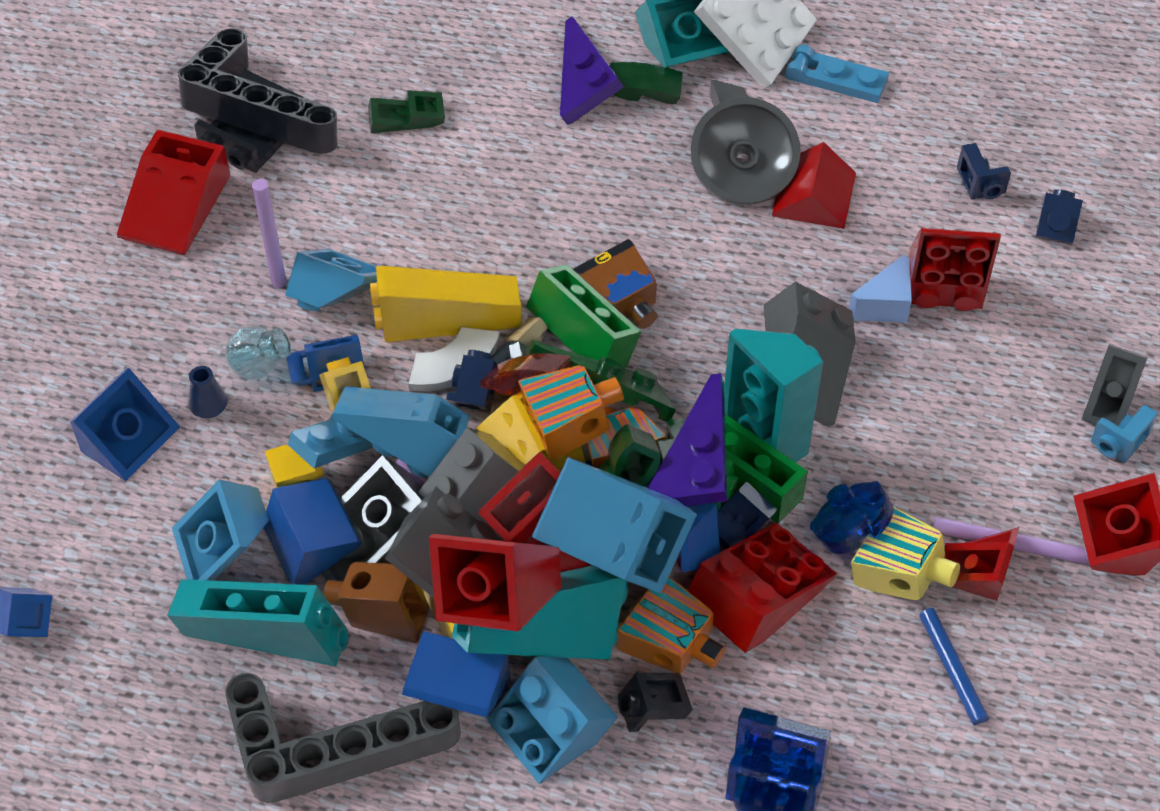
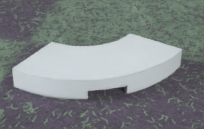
(435, 369)

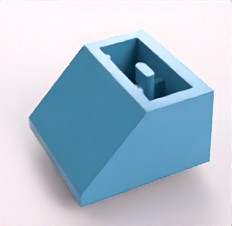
(551, 716)

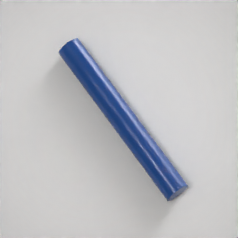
(953, 666)

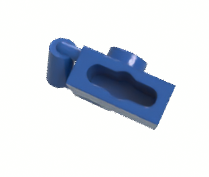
(320, 354)

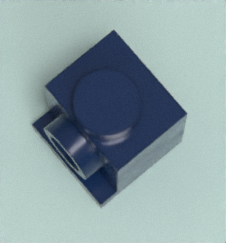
(468, 379)

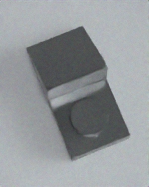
(1114, 385)

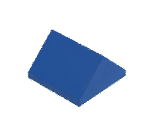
(123, 426)
(309, 529)
(454, 678)

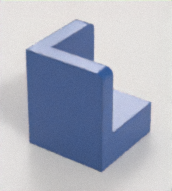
(24, 612)

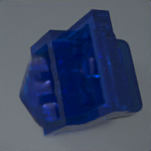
(777, 763)

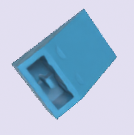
(402, 424)
(615, 524)

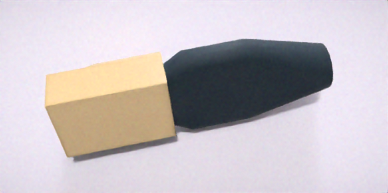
(530, 330)

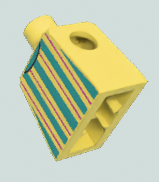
(903, 559)

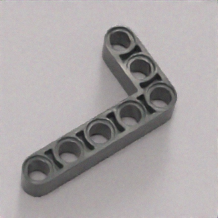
(330, 745)

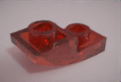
(506, 375)

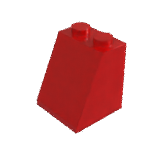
(491, 580)

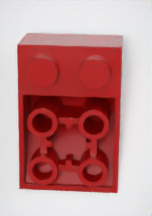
(173, 191)
(951, 267)
(520, 504)
(759, 585)

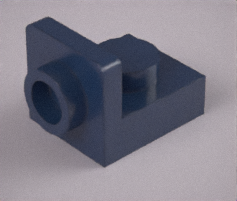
(978, 176)

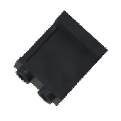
(242, 147)

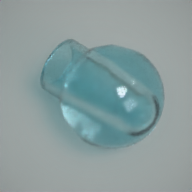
(256, 351)

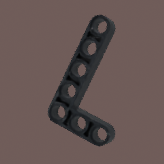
(213, 89)

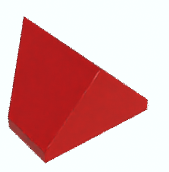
(983, 562)

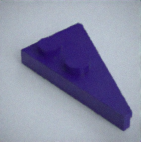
(585, 75)
(696, 461)

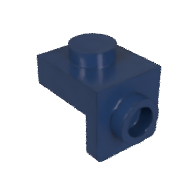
(1059, 216)
(742, 515)

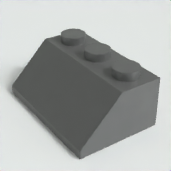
(433, 515)

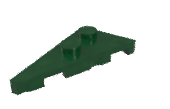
(635, 384)

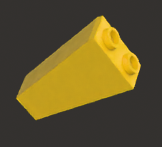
(440, 302)

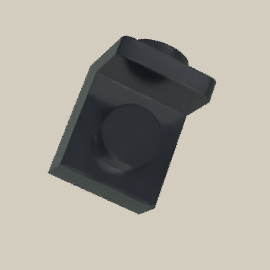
(653, 698)

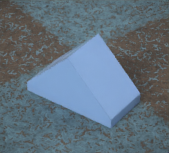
(885, 295)

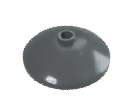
(751, 129)

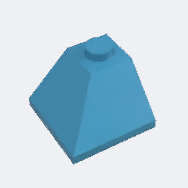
(328, 278)
(219, 529)

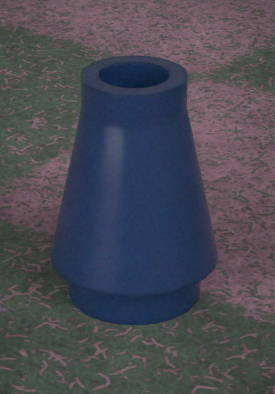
(205, 394)

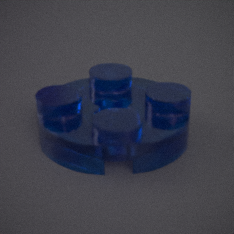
(852, 515)

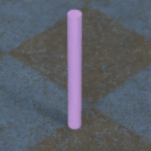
(269, 232)
(1023, 543)

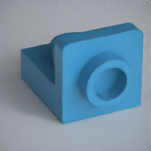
(1127, 437)

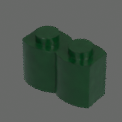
(632, 456)

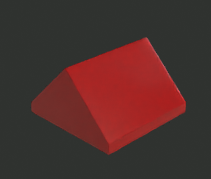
(818, 190)
(1122, 526)

